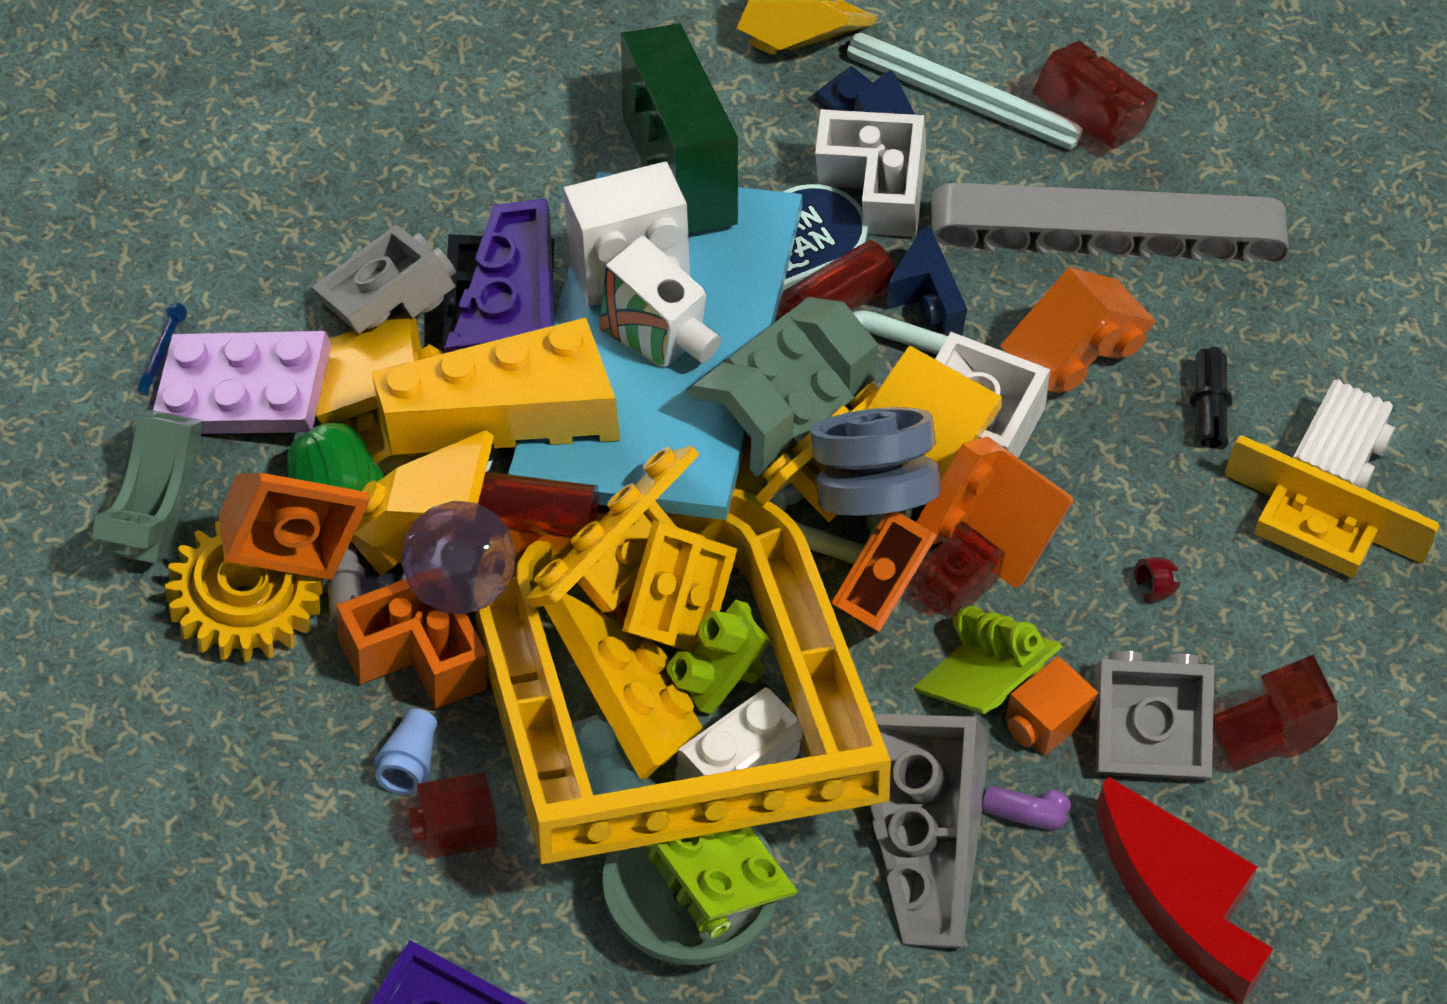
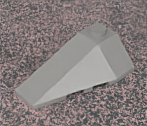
(931, 822)

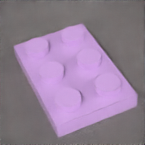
(245, 380)

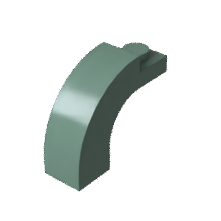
(153, 487)

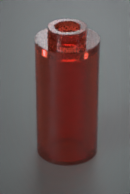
(848, 279)
(540, 503)

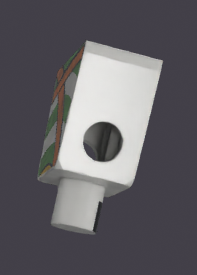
(655, 306)

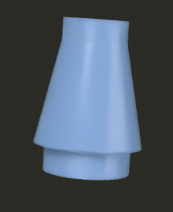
(407, 754)

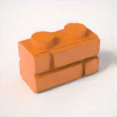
(884, 569)

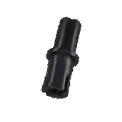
(1211, 398)

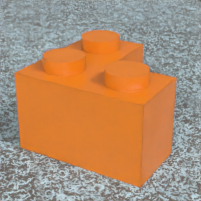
(1076, 323)
(398, 630)

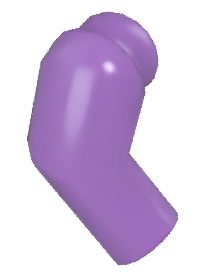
(1044, 812)

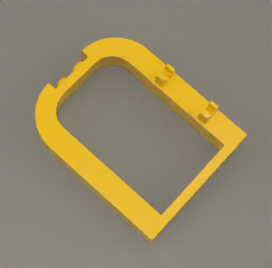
(846, 747)

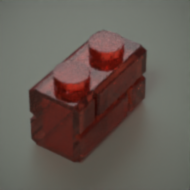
(1095, 94)

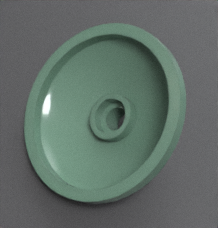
(661, 927)

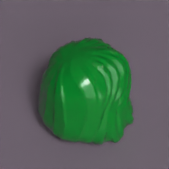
(333, 457)

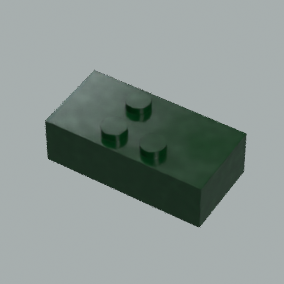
(680, 121)

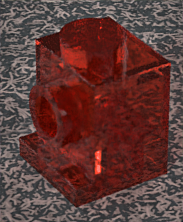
(959, 571)

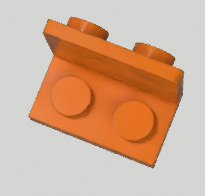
(1000, 501)

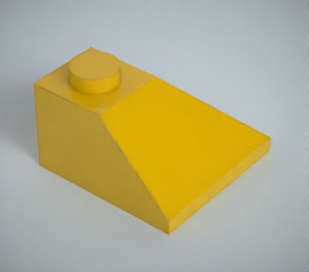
(799, 22)
(417, 486)

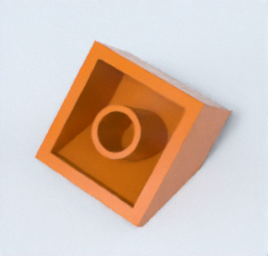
(289, 524)

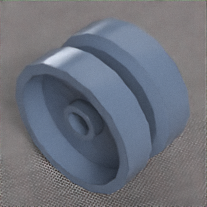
(875, 461)

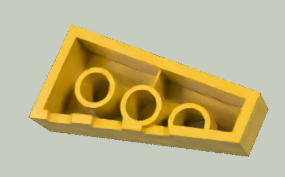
(512, 387)

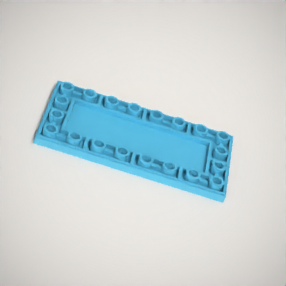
(743, 281)

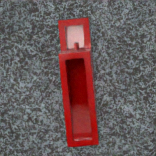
(1184, 888)

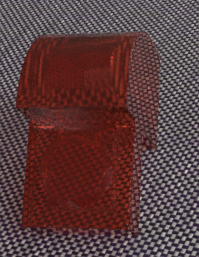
(1287, 719)

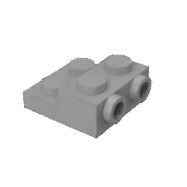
(387, 275)
(1154, 716)

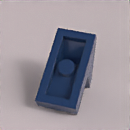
(857, 93)
(927, 279)

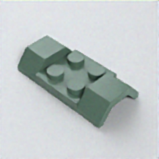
(793, 376)

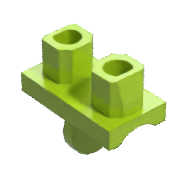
(724, 657)

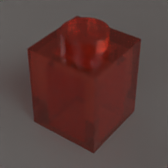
(454, 815)

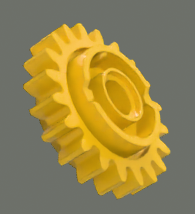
(208, 605)

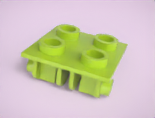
(989, 662)
(720, 875)

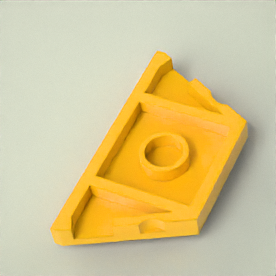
(628, 683)

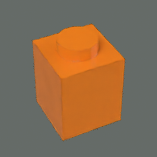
(1050, 706)

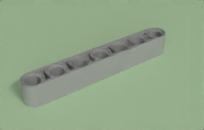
(1109, 221)

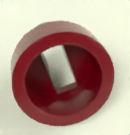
(1162, 577)

